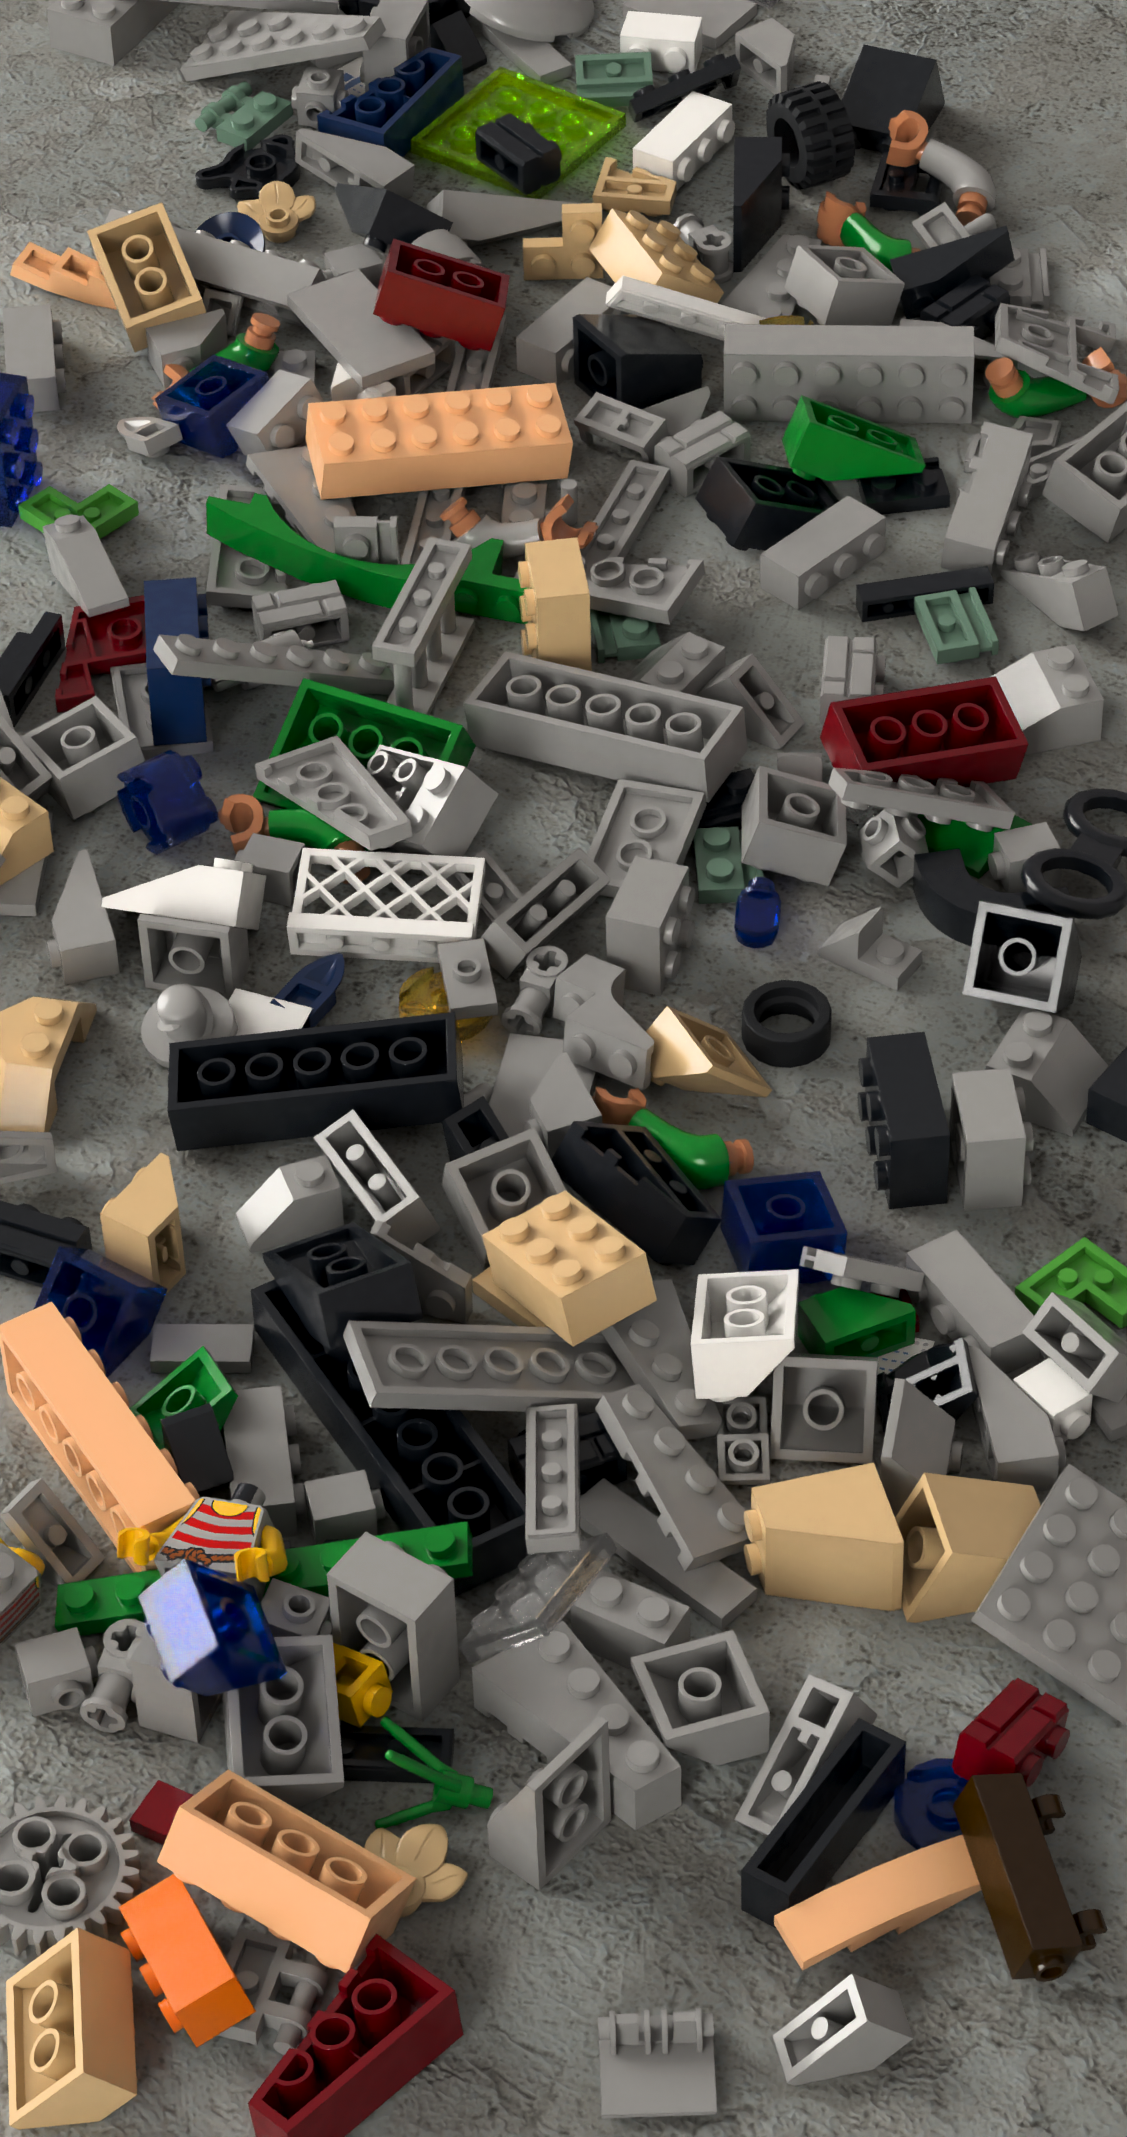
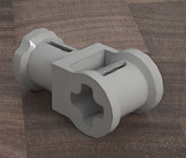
(709, 243)
(536, 991)
(113, 1689)

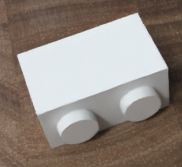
(670, 38)

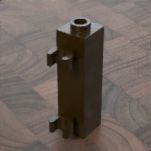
(1019, 1876)

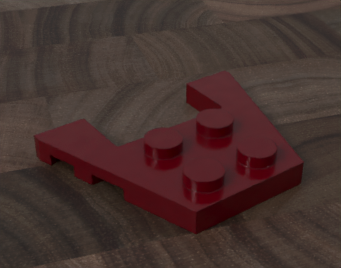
(97, 645)

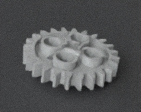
(90, 1887)

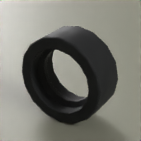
(786, 1048)

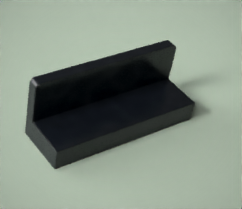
(29, 662)

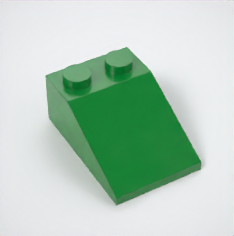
(844, 446)

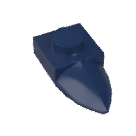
(315, 987)

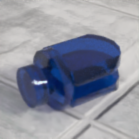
(757, 914)

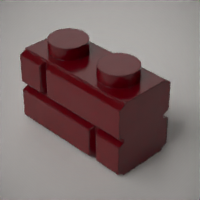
(1013, 1734)

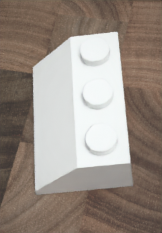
(741, 1330)

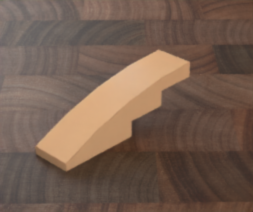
(66, 275)
(879, 1901)

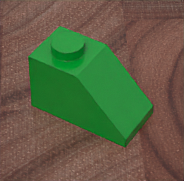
(855, 1323)

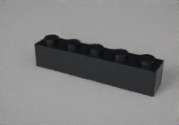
(896, 596)

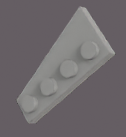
(292, 482)

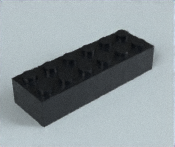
(311, 1077)

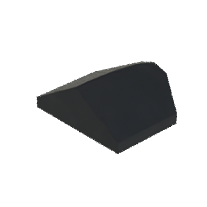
(939, 1373)

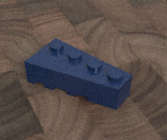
(399, 104)
(175, 700)

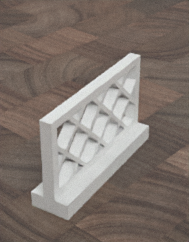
(383, 933)

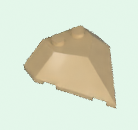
(31, 1053)

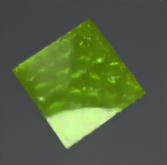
(568, 119)

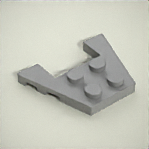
(1051, 347)

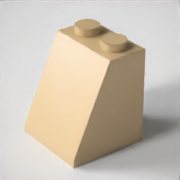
(827, 1539)
(958, 1541)

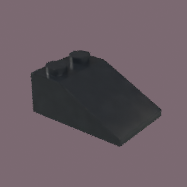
(757, 195)
(385, 215)
(760, 501)
(343, 1279)

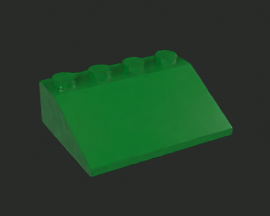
(362, 726)

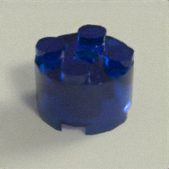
(166, 800)

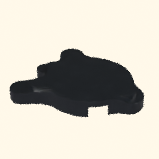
(252, 169)

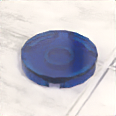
(926, 1803)

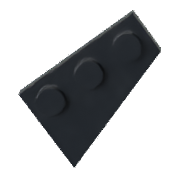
(654, 101)

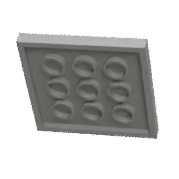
(1067, 1592)

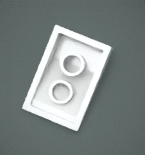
(215, 895)

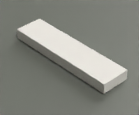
(675, 308)

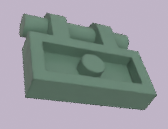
(252, 118)

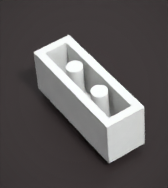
(686, 138)

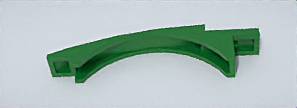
(263, 535)

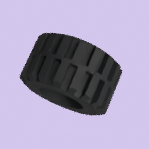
(813, 132)

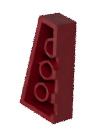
(360, 2049)

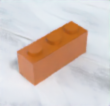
(183, 1962)

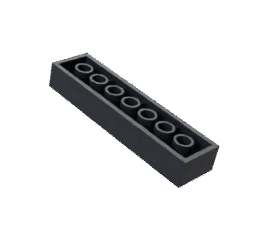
(422, 1460)

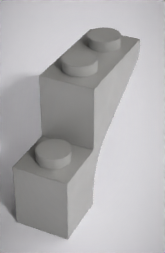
(597, 1026)

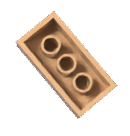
(285, 1870)

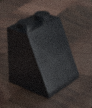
(885, 86)
(633, 359)
(1023, 957)

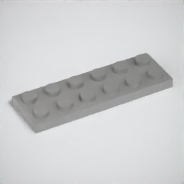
(479, 1366)

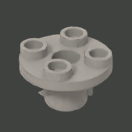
(185, 1015)

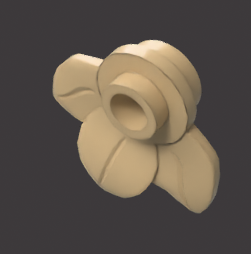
(278, 210)
(423, 1856)

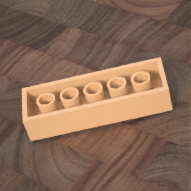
(438, 440)
(90, 1427)

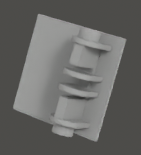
(657, 2064)

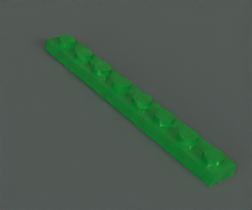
(102, 1601)

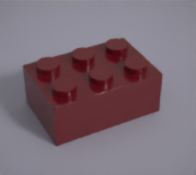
(441, 296)

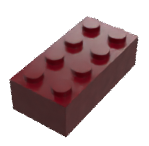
(929, 732)

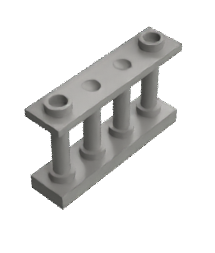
(422, 628)

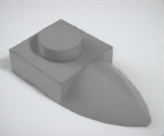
(149, 435)

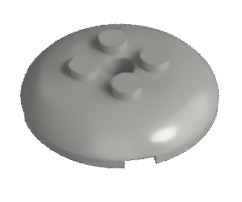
(535, 18)

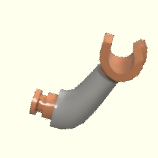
(968, 180)
(476, 530)

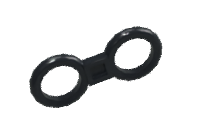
(1092, 854)

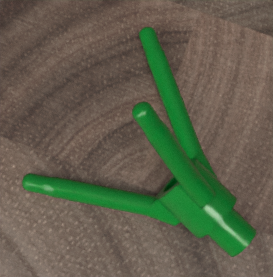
(449, 1786)

